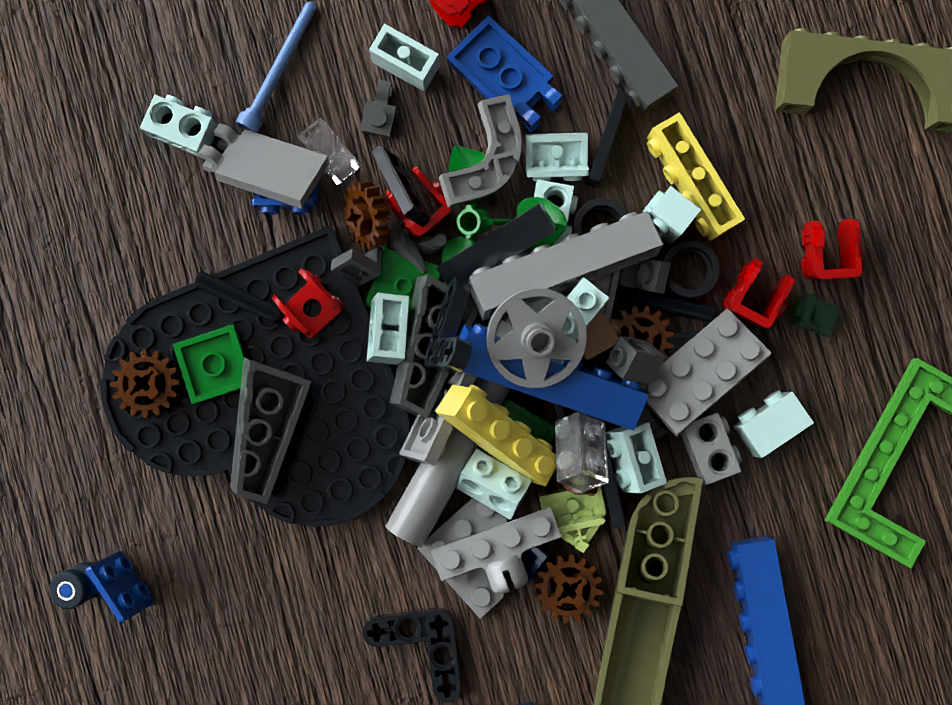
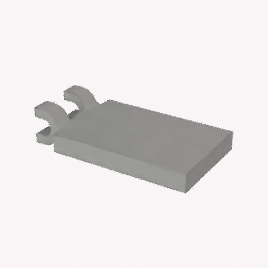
(264, 165)

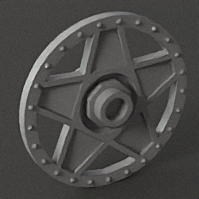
(536, 338)

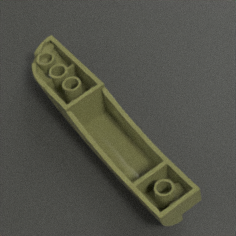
(649, 595)

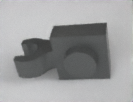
(379, 115)

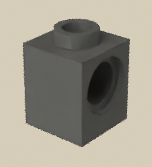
(635, 360)

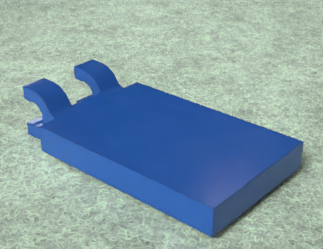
(500, 67)

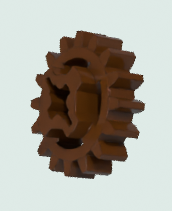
(367, 214)
(652, 331)
(136, 375)
(556, 596)

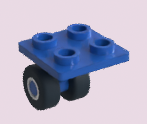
(111, 578)

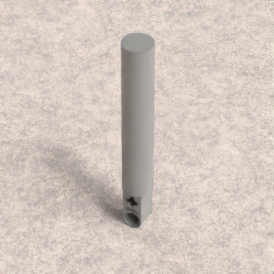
(434, 485)

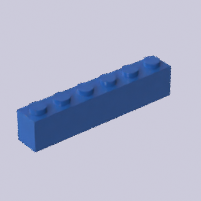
(583, 390)
(765, 622)

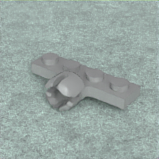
(498, 550)

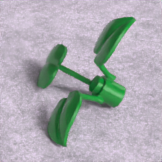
(477, 221)

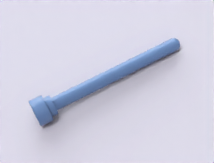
(252, 117)

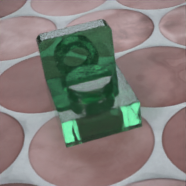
(815, 315)

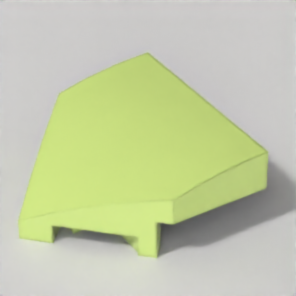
(575, 514)

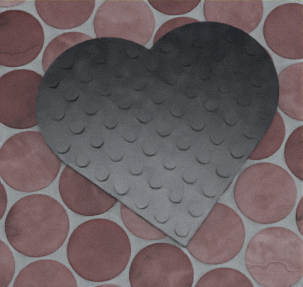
(347, 430)

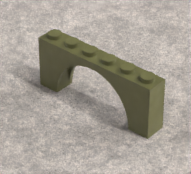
(811, 56)

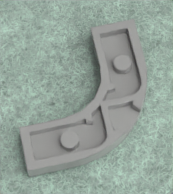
(500, 158)

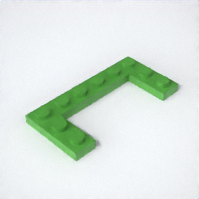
(853, 505)

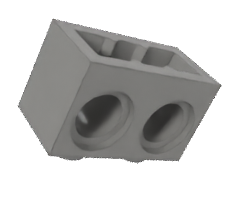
(702, 451)

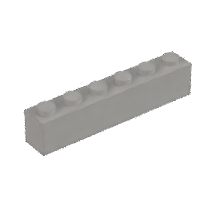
(565, 264)

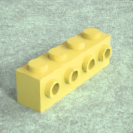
(694, 176)
(497, 433)

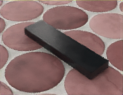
(500, 244)

